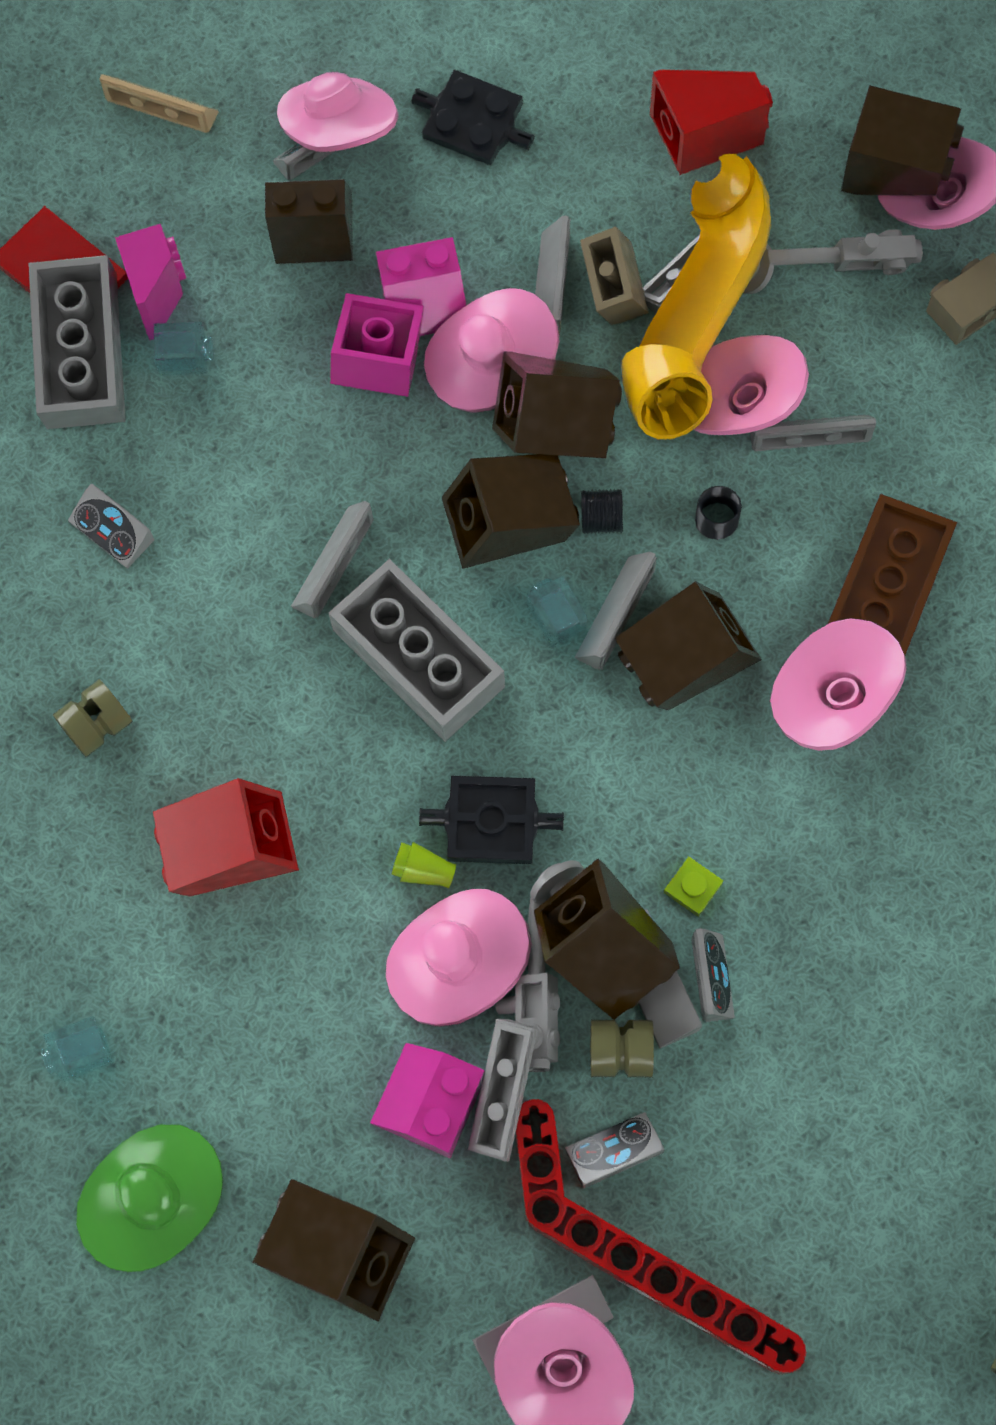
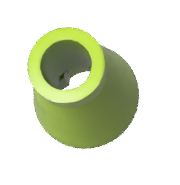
(422, 866)

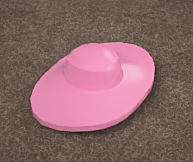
(336, 113)
(958, 201)
(469, 346)
(752, 384)
(838, 684)
(458, 957)
(562, 1369)

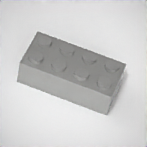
(76, 342)
(417, 650)

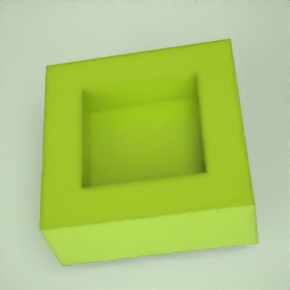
(693, 886)

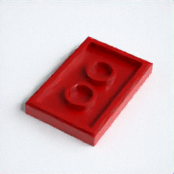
(46, 239)

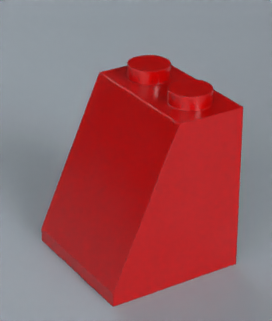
(708, 114)
(224, 838)

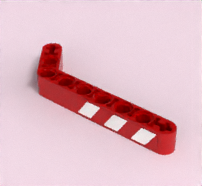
(647, 1259)

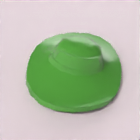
(149, 1198)

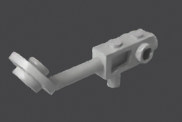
(873, 252)
(537, 993)

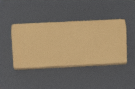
(158, 103)

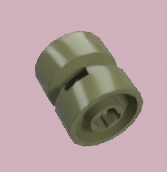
(81, 729)
(621, 1048)

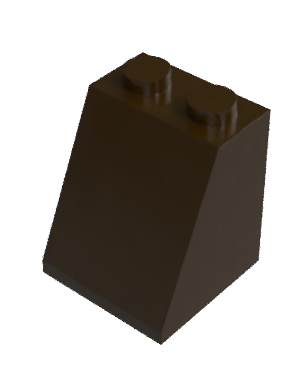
(901, 145)
(309, 221)
(555, 406)
(509, 507)
(685, 647)
(604, 941)
(334, 1249)

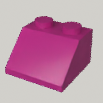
(153, 273)
(424, 276)
(376, 344)
(429, 1098)

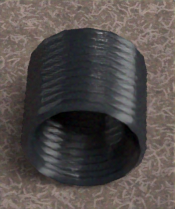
(721, 495)
(602, 511)

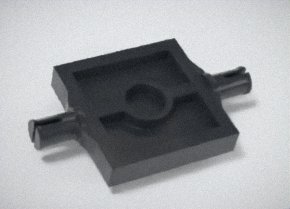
(473, 117)
(491, 819)

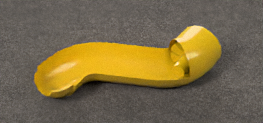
(665, 372)

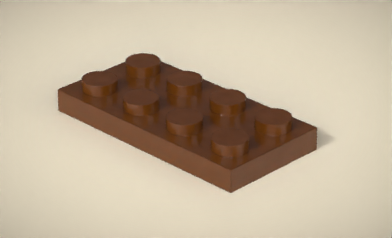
(894, 568)

